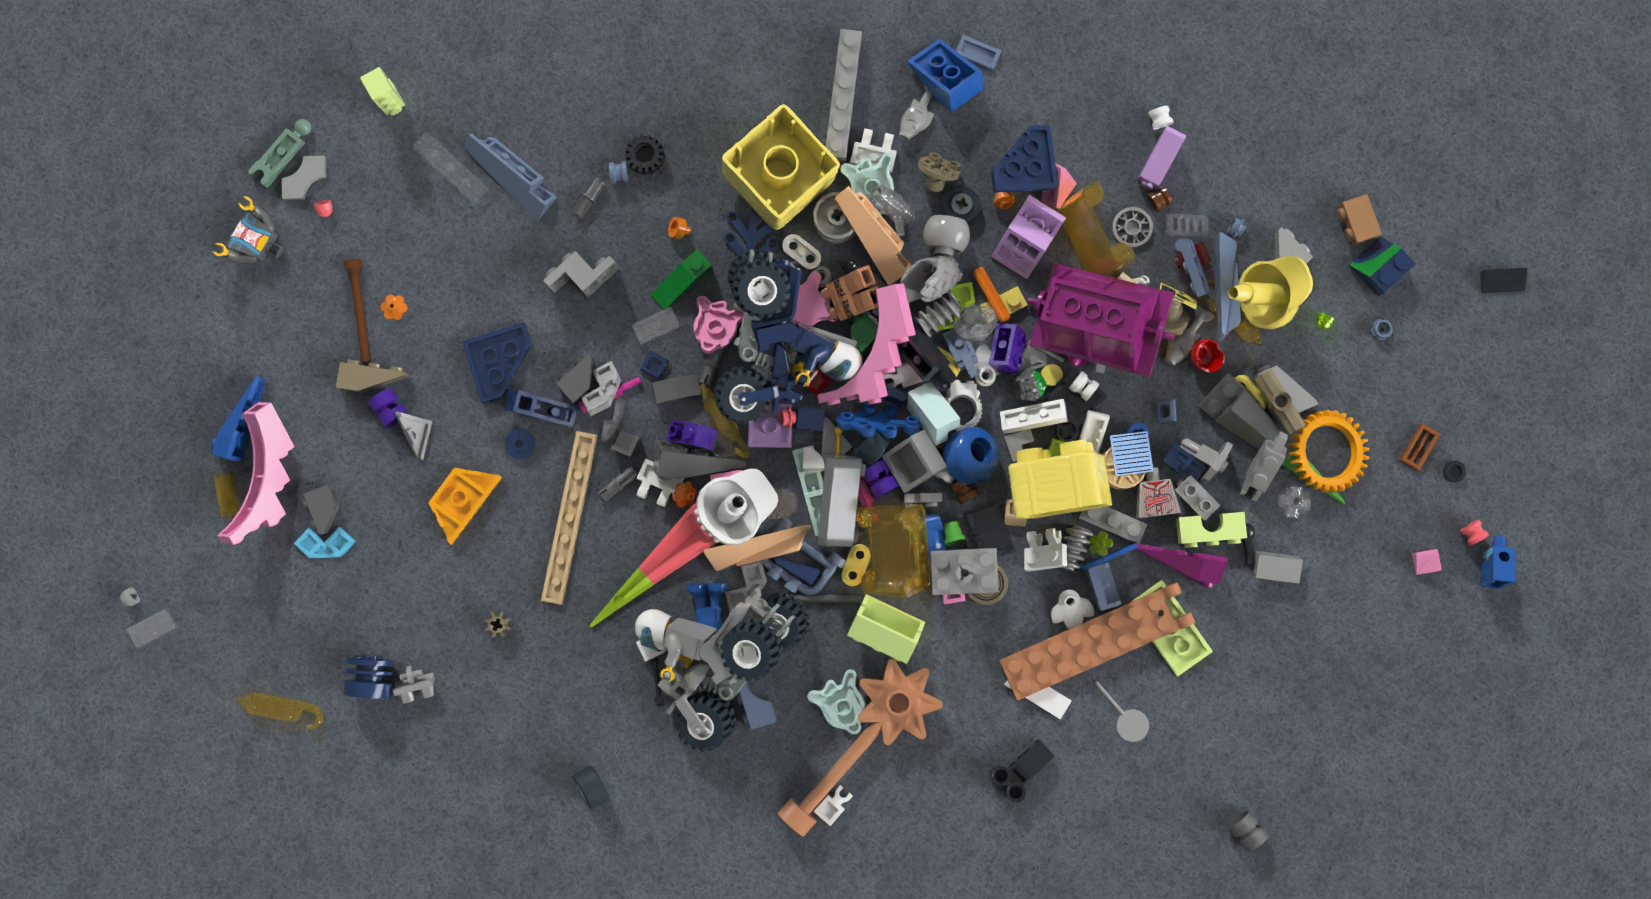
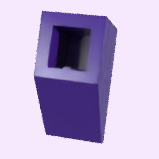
(692, 434)

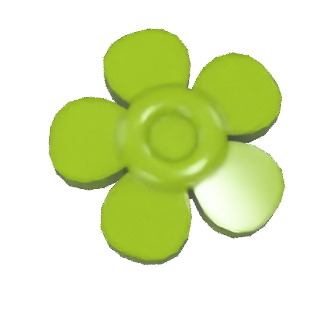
(1100, 544)

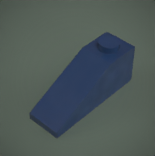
(541, 408)

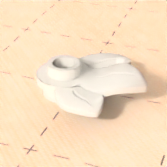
(983, 354)
(1072, 613)

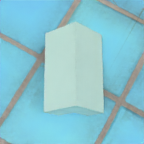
(933, 412)

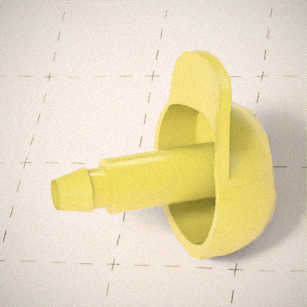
(1273, 291)

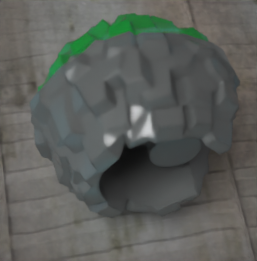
(1029, 385)

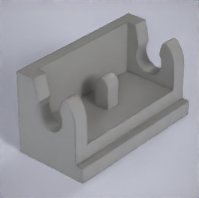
(1277, 567)

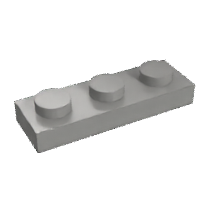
(1115, 523)

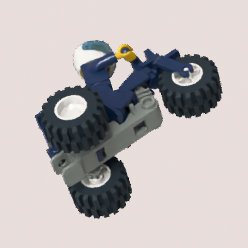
(768, 298)

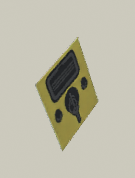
(1192, 302)

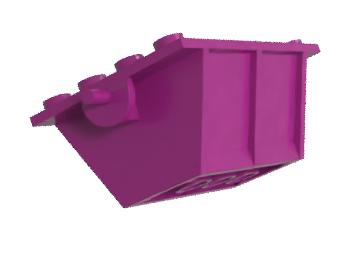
(1101, 319)

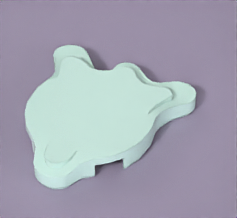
(866, 176)
(840, 703)

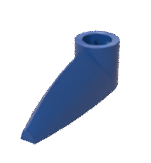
(935, 533)

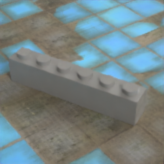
(843, 93)

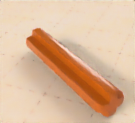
(991, 294)

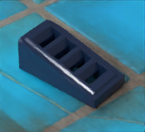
(802, 571)

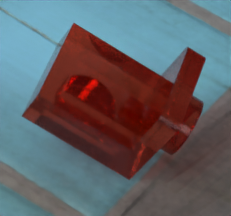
(1201, 252)

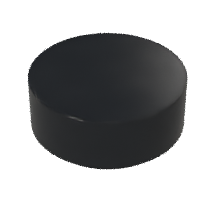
(1454, 471)

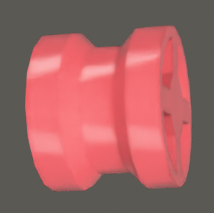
(1474, 532)

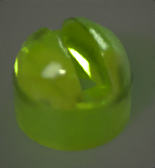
(1324, 320)

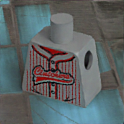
(1156, 496)

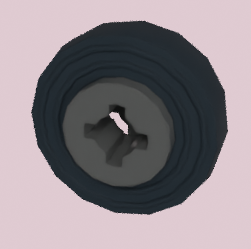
(963, 195)

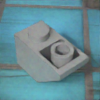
(1287, 246)

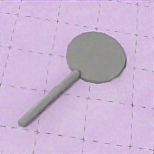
(1131, 724)

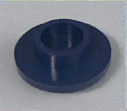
(519, 444)

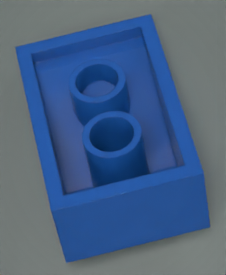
(947, 74)

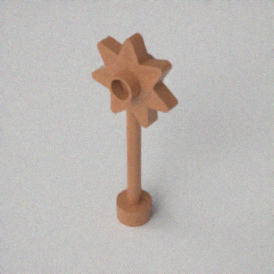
(895, 706)

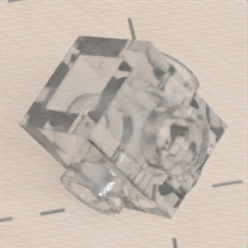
(1286, 504)

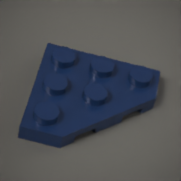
(1027, 164)
(496, 359)

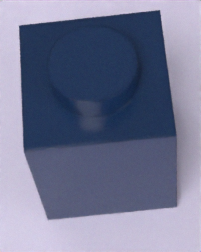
(810, 419)

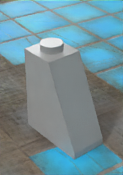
(1300, 398)

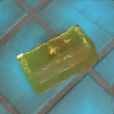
(227, 494)

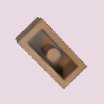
(1359, 220)

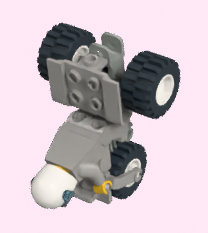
(741, 650)

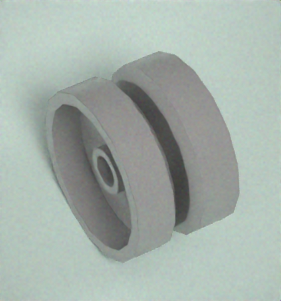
(826, 227)

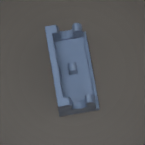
(1103, 586)

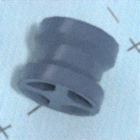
(618, 172)

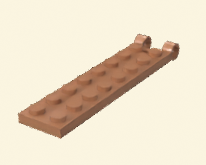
(1093, 642)

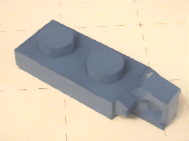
(962, 352)

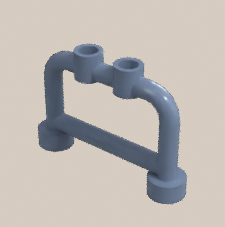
(793, 584)

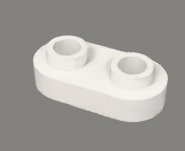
(802, 252)

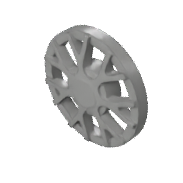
(1132, 226)

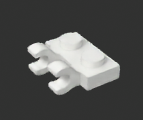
(874, 153)
(649, 478)
(1045, 557)

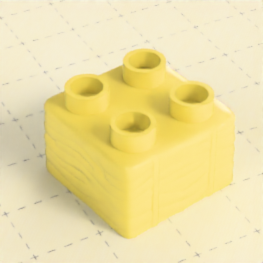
(779, 167)
(1059, 483)

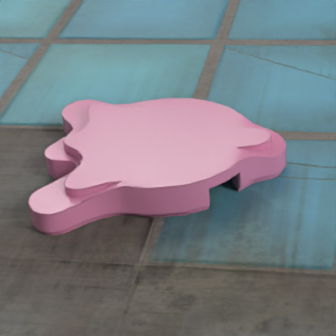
(810, 304)
(715, 325)

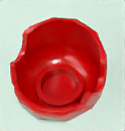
(1202, 350)

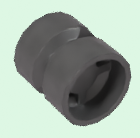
(1250, 833)

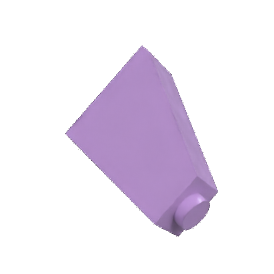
(1161, 158)

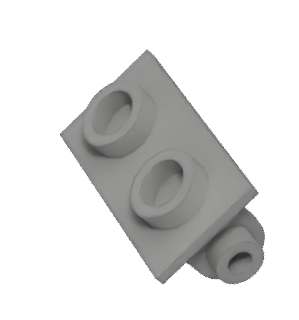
(1197, 497)

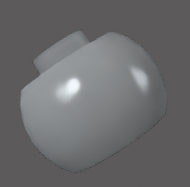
(946, 235)

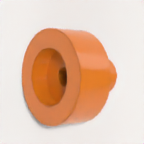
(678, 228)

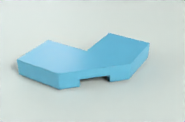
(334, 546)

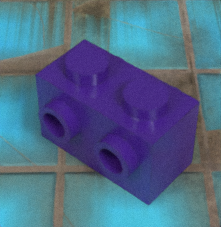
(1007, 348)

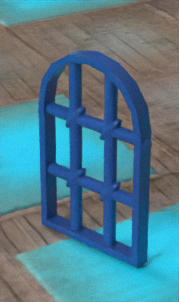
(1109, 556)

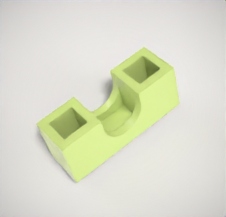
(383, 91)
(1231, 528)

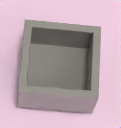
(914, 461)

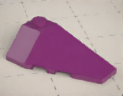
(1198, 567)

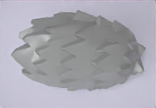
(932, 277)

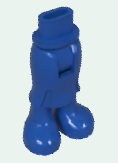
(712, 614)

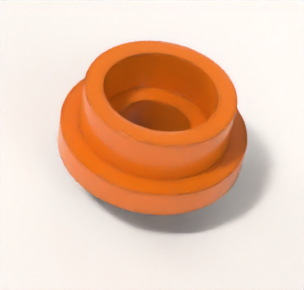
(1003, 200)

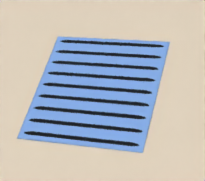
(1131, 453)

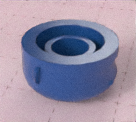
(962, 463)

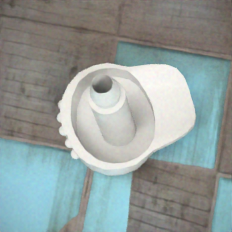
(735, 506)

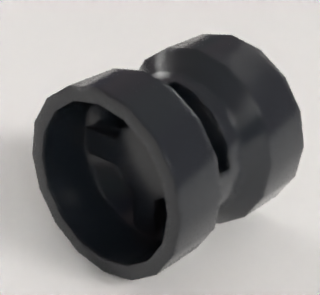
(1068, 428)

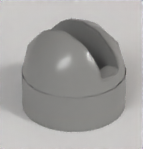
(126, 598)

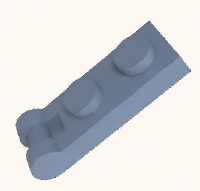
(1193, 267)

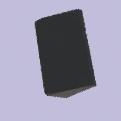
(1503, 280)

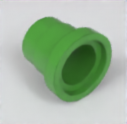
(953, 533)

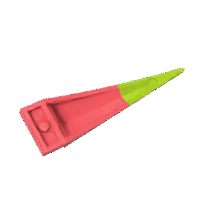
(677, 548)

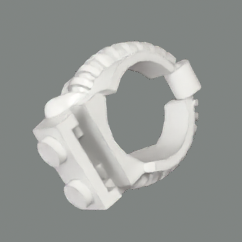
(969, 391)

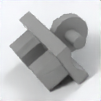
(414, 681)

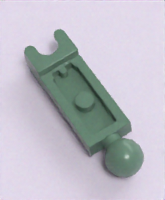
(280, 153)

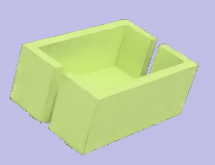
(886, 629)

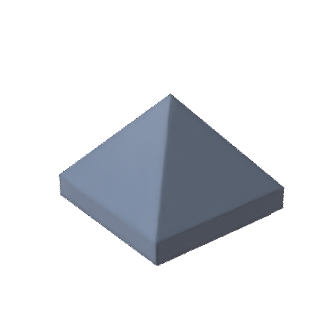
(1172, 411)

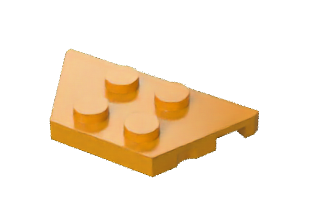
(460, 499)

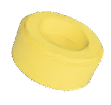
(1052, 374)

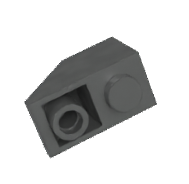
(577, 380)
(323, 507)

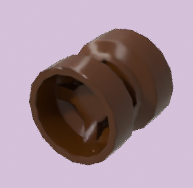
(964, 491)

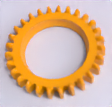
(1348, 476)

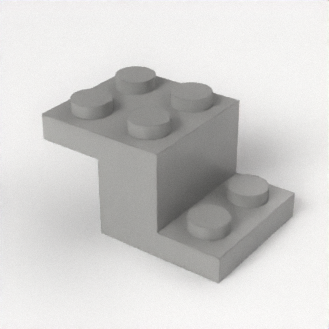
(581, 273)

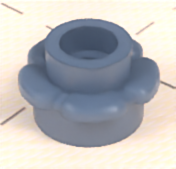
(1237, 228)
(1386, 325)

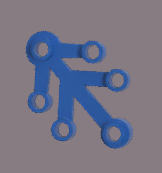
(867, 426)

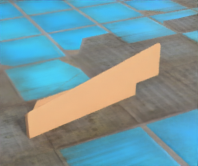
(758, 548)

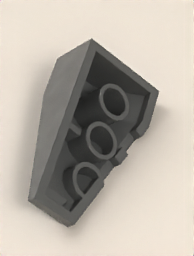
(678, 462)

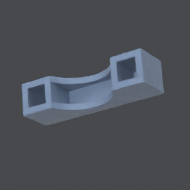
(758, 710)

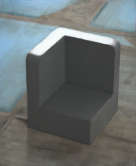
(626, 444)

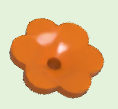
(398, 309)
(684, 494)

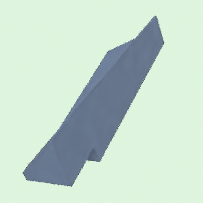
(512, 174)
(1226, 277)

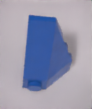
(234, 434)

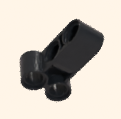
(1020, 772)

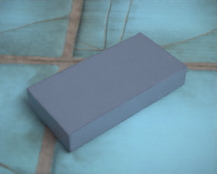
(978, 52)

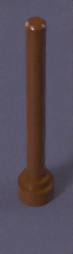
(353, 269)

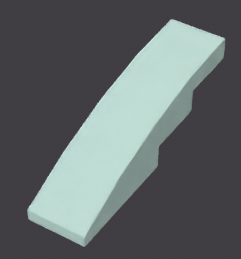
(812, 487)

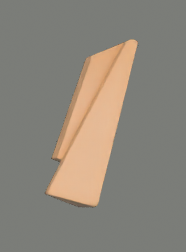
(875, 234)

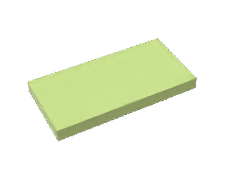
(1182, 647)

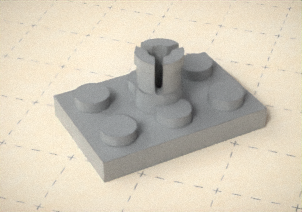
(964, 571)

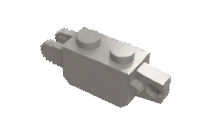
(1265, 465)

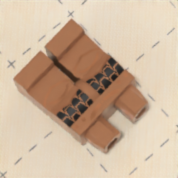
(845, 295)

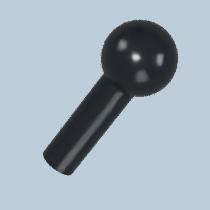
(1248, 547)

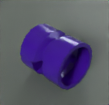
(386, 406)
(879, 479)

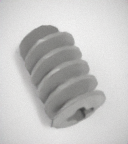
(939, 314)
(1075, 545)

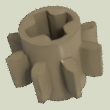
(503, 621)

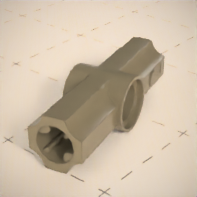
(1287, 414)

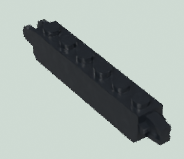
(920, 350)

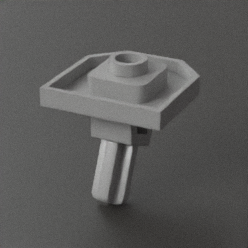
(1210, 458)

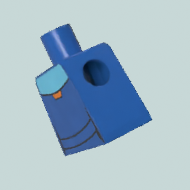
(1498, 565)

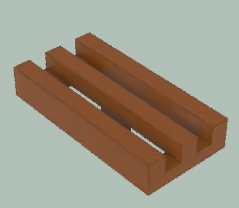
(1410, 462)

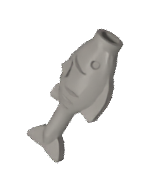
(916, 117)
(1182, 344)

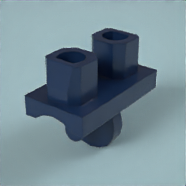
(1184, 463)

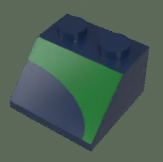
(1382, 265)

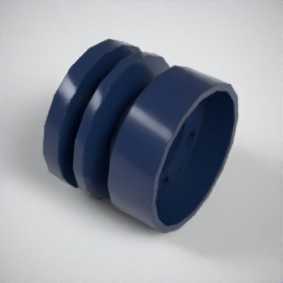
(368, 677)

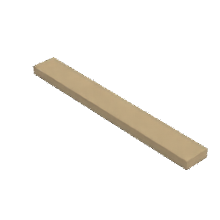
(569, 518)

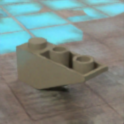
(364, 378)

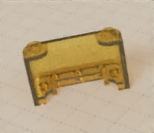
(1088, 236)
(896, 549)

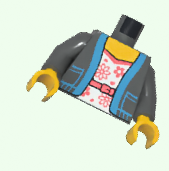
(252, 237)

